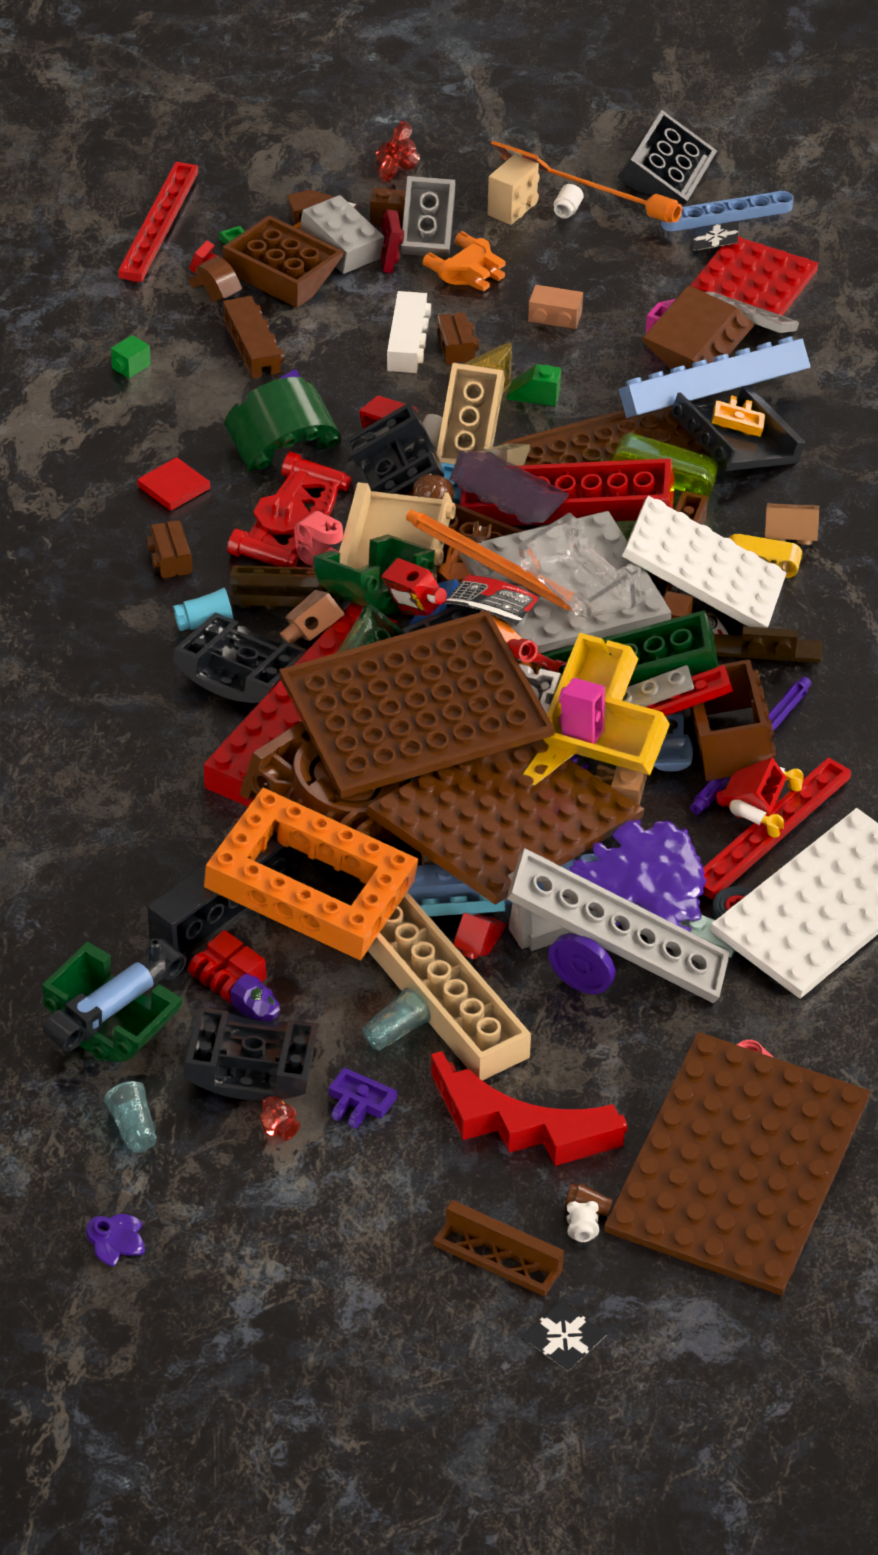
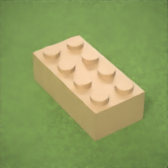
(470, 410)

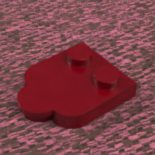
(393, 237)

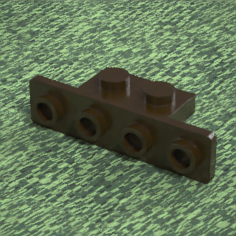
(769, 644)

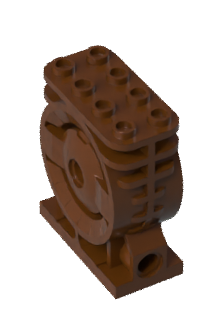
(288, 768)

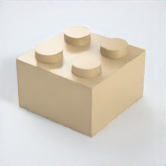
(513, 189)

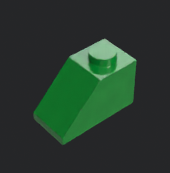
(537, 386)

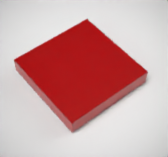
(173, 483)

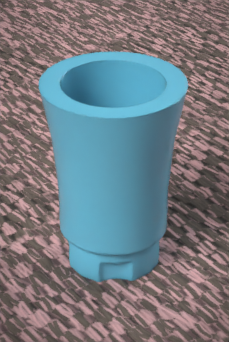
(196, 611)

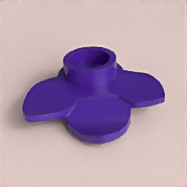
(117, 1239)

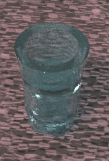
(396, 1019)
(132, 1115)

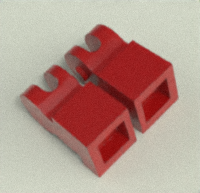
(225, 963)

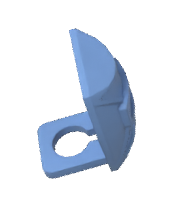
(676, 748)

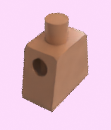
(320, 613)

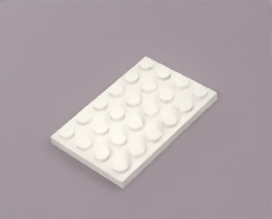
(704, 564)

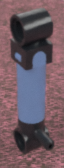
(85, 1014)

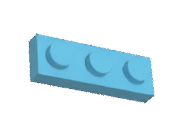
(460, 905)

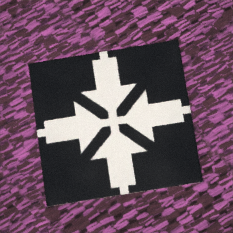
(716, 235)
(564, 1335)

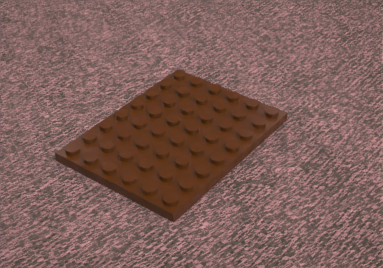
(415, 703)
(486, 812)
(738, 1163)

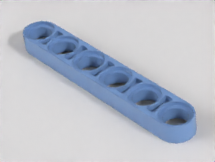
(728, 212)

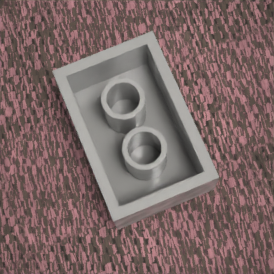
(428, 216)
(345, 229)

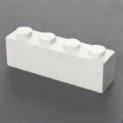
(408, 332)

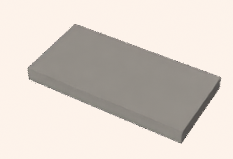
(760, 316)

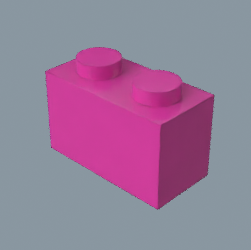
(582, 710)

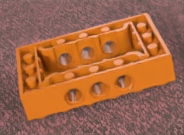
(344, 927)

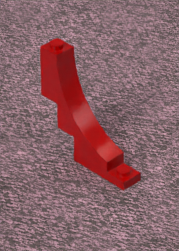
(564, 1132)

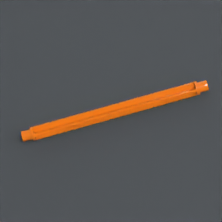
(483, 556)

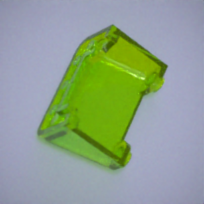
(691, 470)

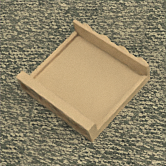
(385, 513)

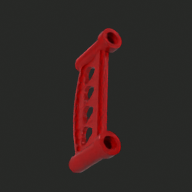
(300, 475)

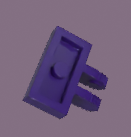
(361, 1093)

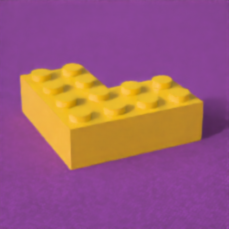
(631, 731)

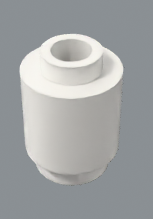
(568, 201)

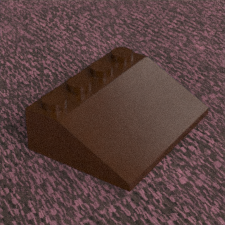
(281, 260)
(696, 329)

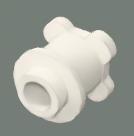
(582, 1221)

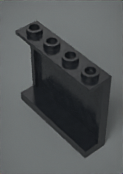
(733, 448)

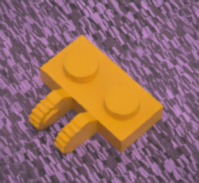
(738, 418)

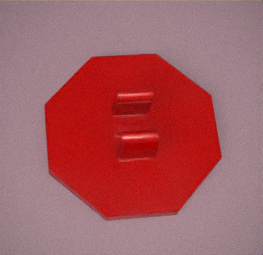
(280, 513)

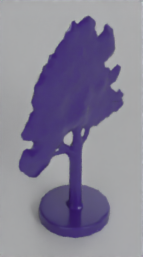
(650, 869)

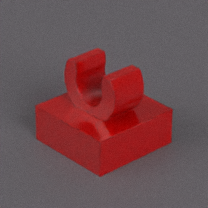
(202, 255)

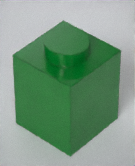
(130, 356)

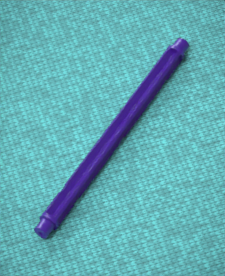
(777, 715)

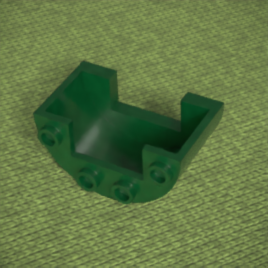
(279, 417)
(365, 583)
(125, 1030)

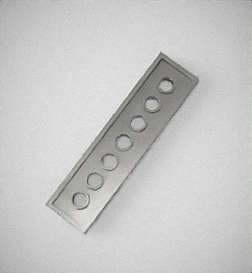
(634, 921)

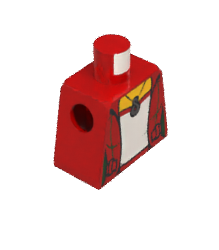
(413, 588)

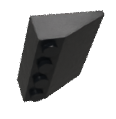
(667, 160)

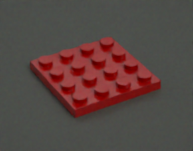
(756, 275)

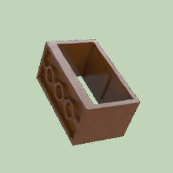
(736, 747)

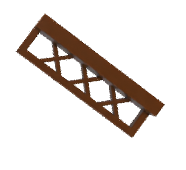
(504, 1244)

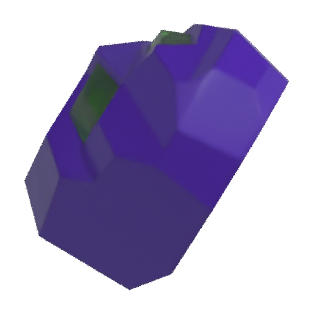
(254, 999)

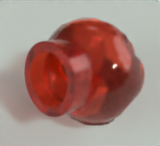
(279, 1119)

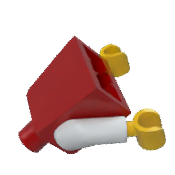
(755, 791)

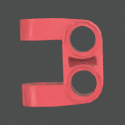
(316, 535)

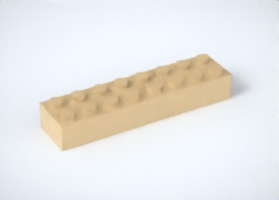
(459, 1000)

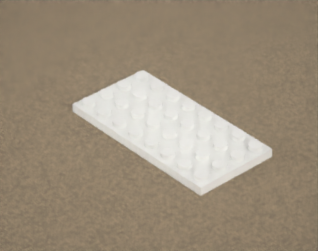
(811, 909)

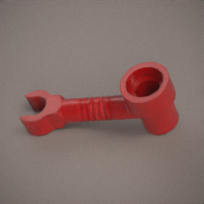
(527, 651)

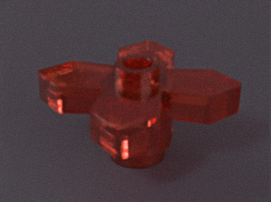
(397, 152)

